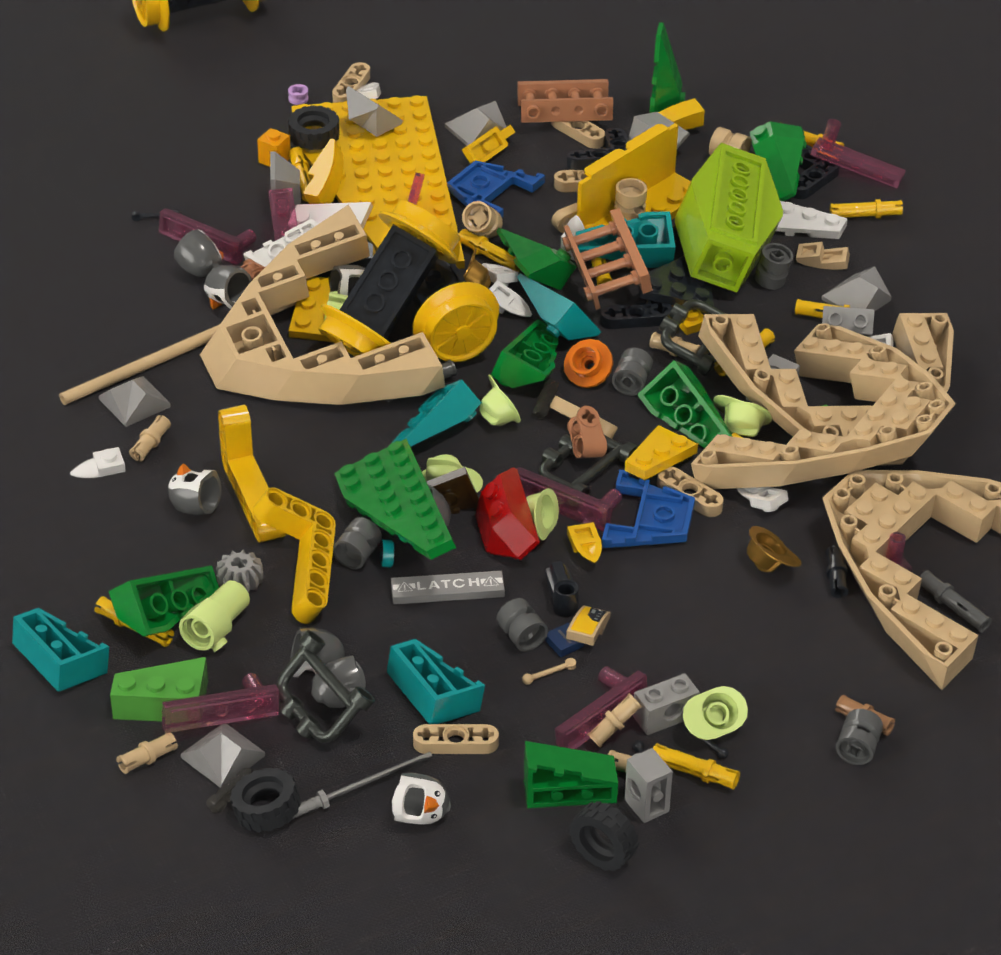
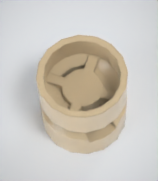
(725, 136)
(631, 197)
(481, 219)

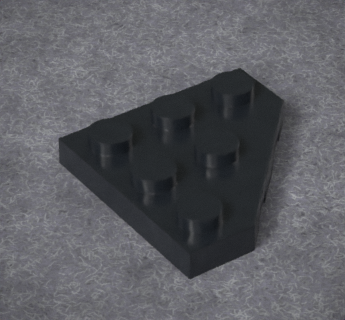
(675, 285)

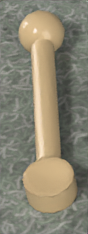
(569, 664)

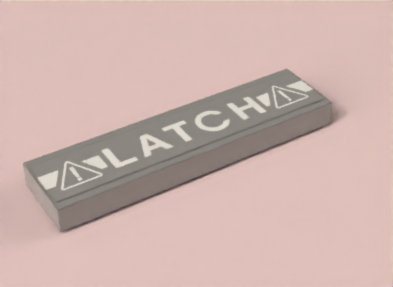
(447, 587)

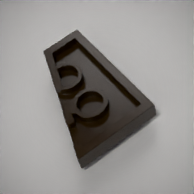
(457, 490)

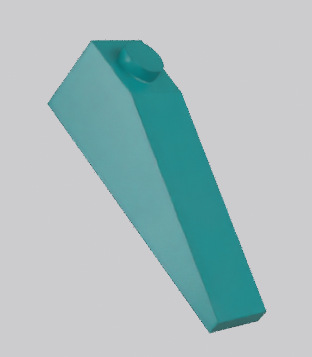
(651, 235)
(558, 312)
(441, 411)

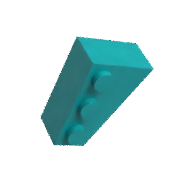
(58, 651)
(431, 684)

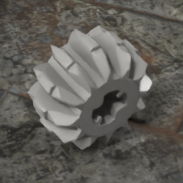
(240, 568)

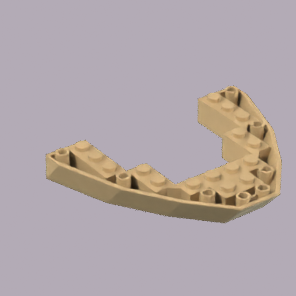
(741, 354)
(253, 360)
(903, 417)
(879, 502)

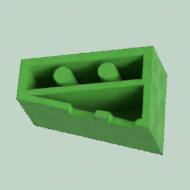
(141, 691)

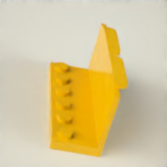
(647, 158)

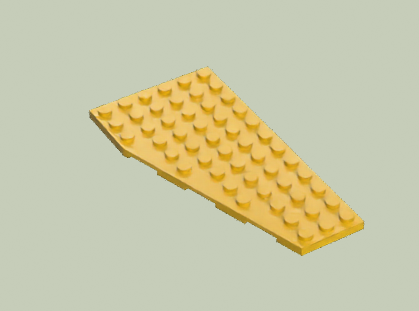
(385, 165)

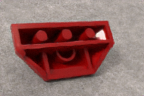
(506, 517)

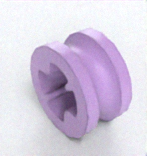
(298, 94)

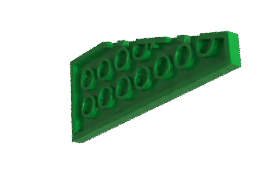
(396, 498)

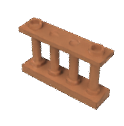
(564, 100)
(630, 259)

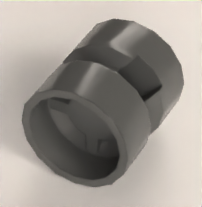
(773, 266)
(632, 371)
(357, 543)
(522, 624)
(859, 736)

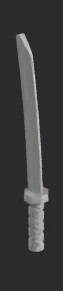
(322, 799)

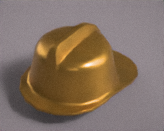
(477, 272)
(769, 551)

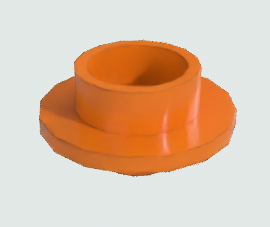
(581, 356)

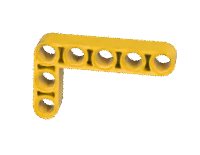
(242, 467)
(316, 535)

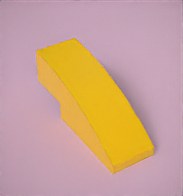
(685, 114)
(325, 175)

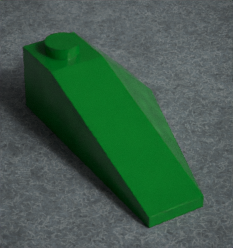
(666, 76)
(782, 148)
(538, 260)
(527, 357)
(681, 390)
(161, 601)

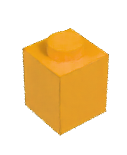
(273, 141)

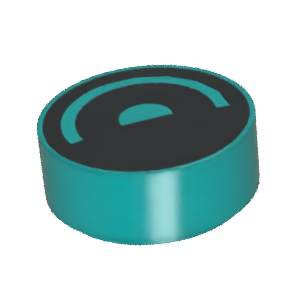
(387, 553)

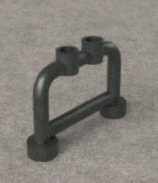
(670, 326)
(553, 458)
(294, 707)

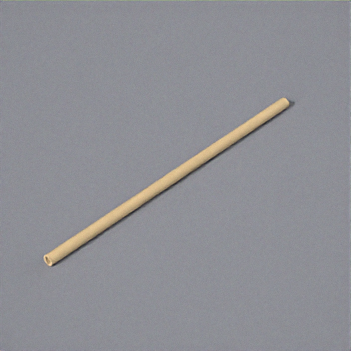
(144, 363)

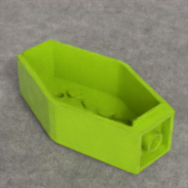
(728, 217)

